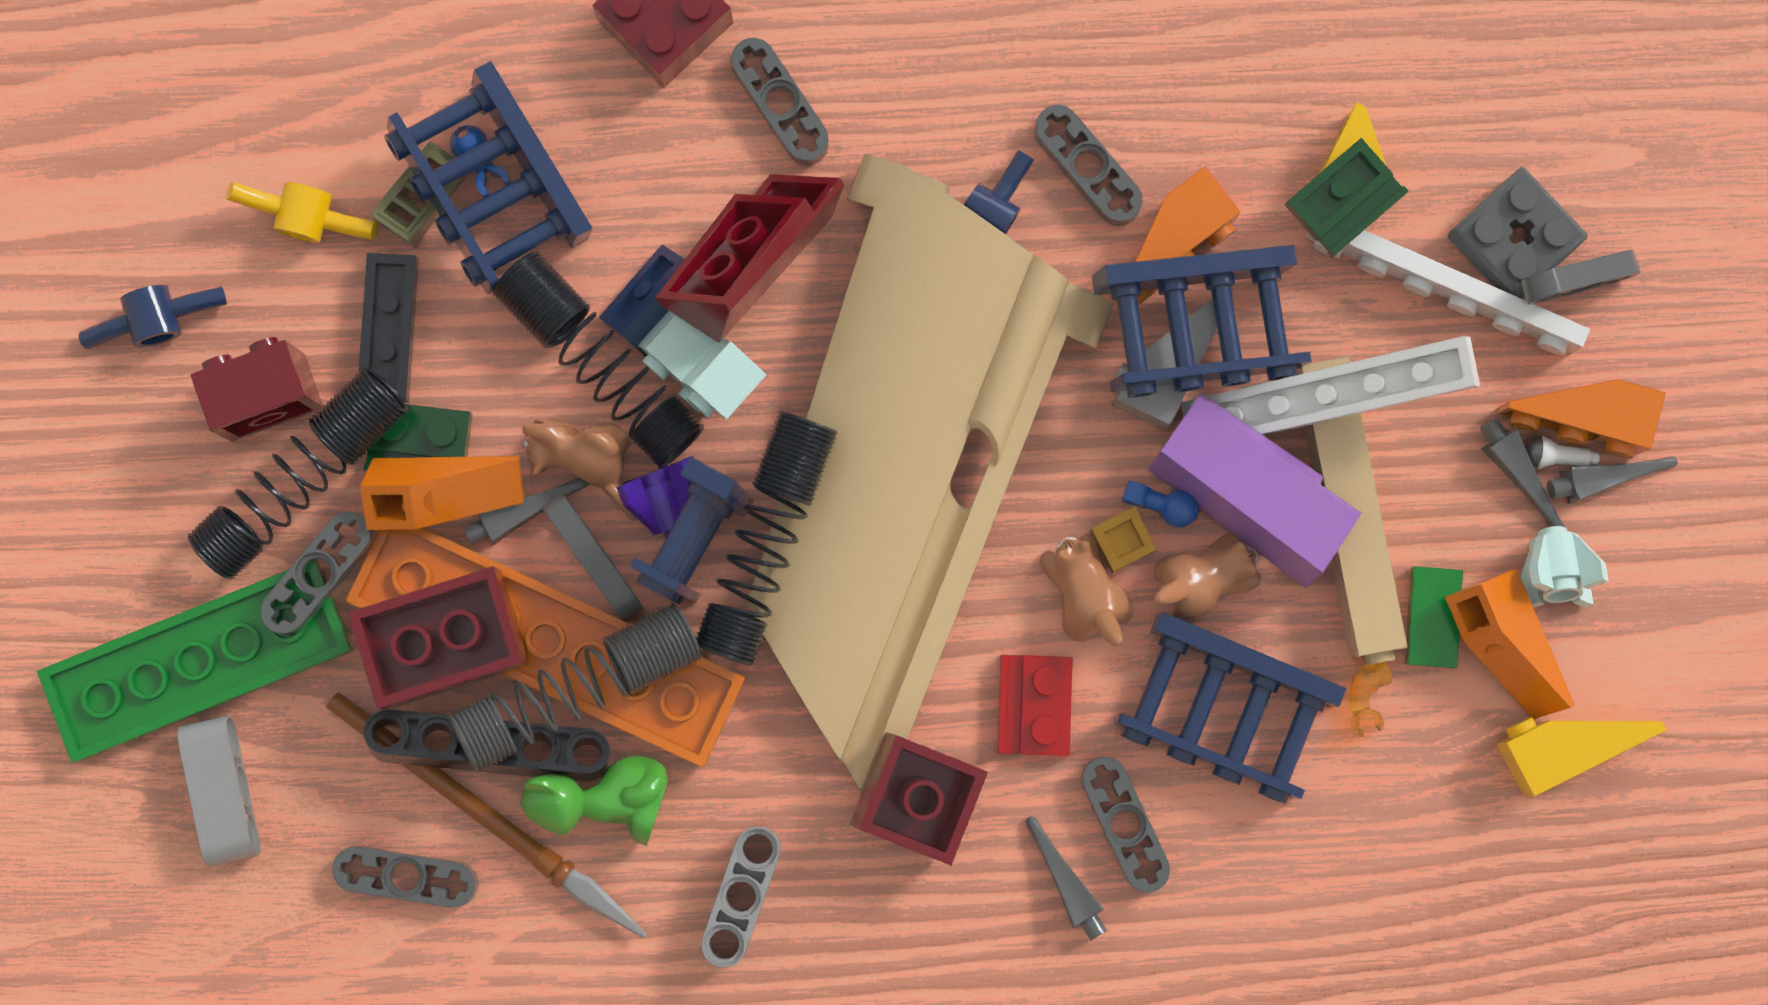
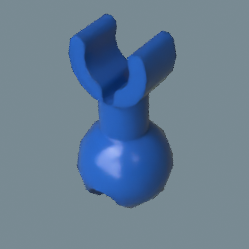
(474, 138)
(1176, 508)

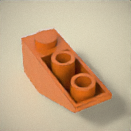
(1188, 219)
(1605, 412)
(437, 489)
(1509, 640)

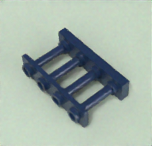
(512, 137)
(1219, 274)
(710, 502)
(1266, 677)

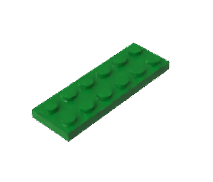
(186, 666)

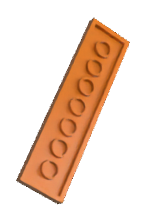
(675, 714)

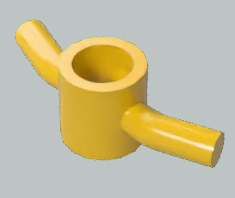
(302, 212)

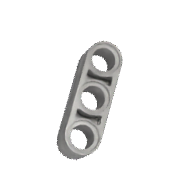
(218, 791)
(727, 916)

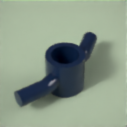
(995, 203)
(151, 316)

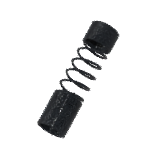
(552, 313)
(346, 427)
(789, 469)

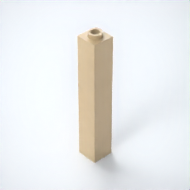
(1363, 560)

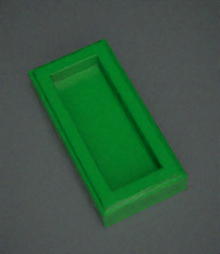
(1430, 624)

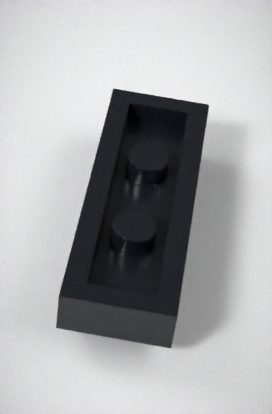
(389, 318)

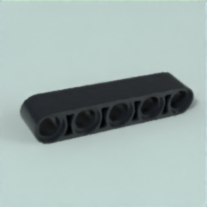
(418, 725)

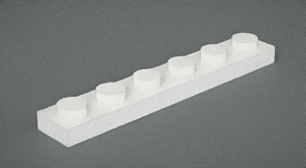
(1464, 292)
(1353, 387)

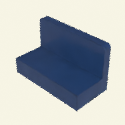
(635, 307)

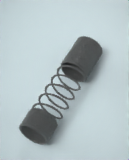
(639, 655)

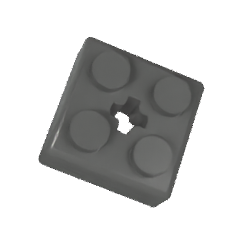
(1523, 204)

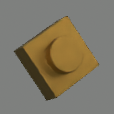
(1123, 539)

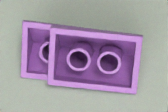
(1255, 490)

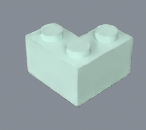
(712, 373)

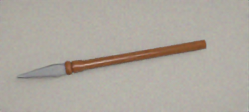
(546, 861)

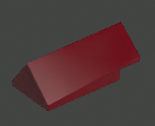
(748, 250)

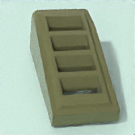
(395, 198)

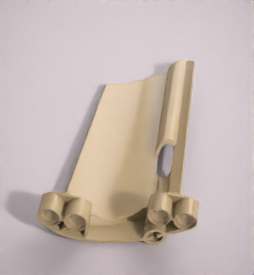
(933, 340)

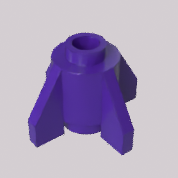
(657, 497)

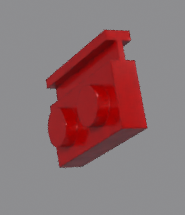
(1034, 705)

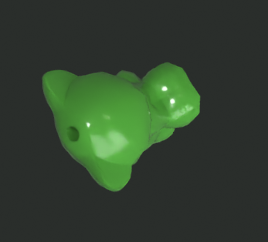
(625, 795)

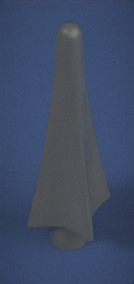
(1510, 455)
(1588, 480)
(503, 521)
(1077, 899)

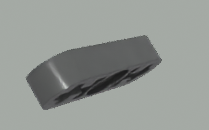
(750, 79)
(1056, 145)
(1580, 277)
(593, 557)
(302, 609)
(371, 858)
(1130, 862)

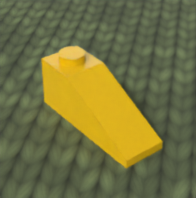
(1556, 751)

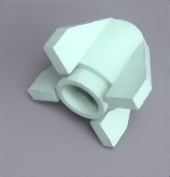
(1561, 568)

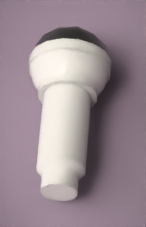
(1546, 453)

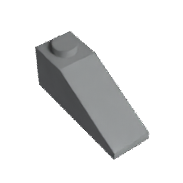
(1161, 407)

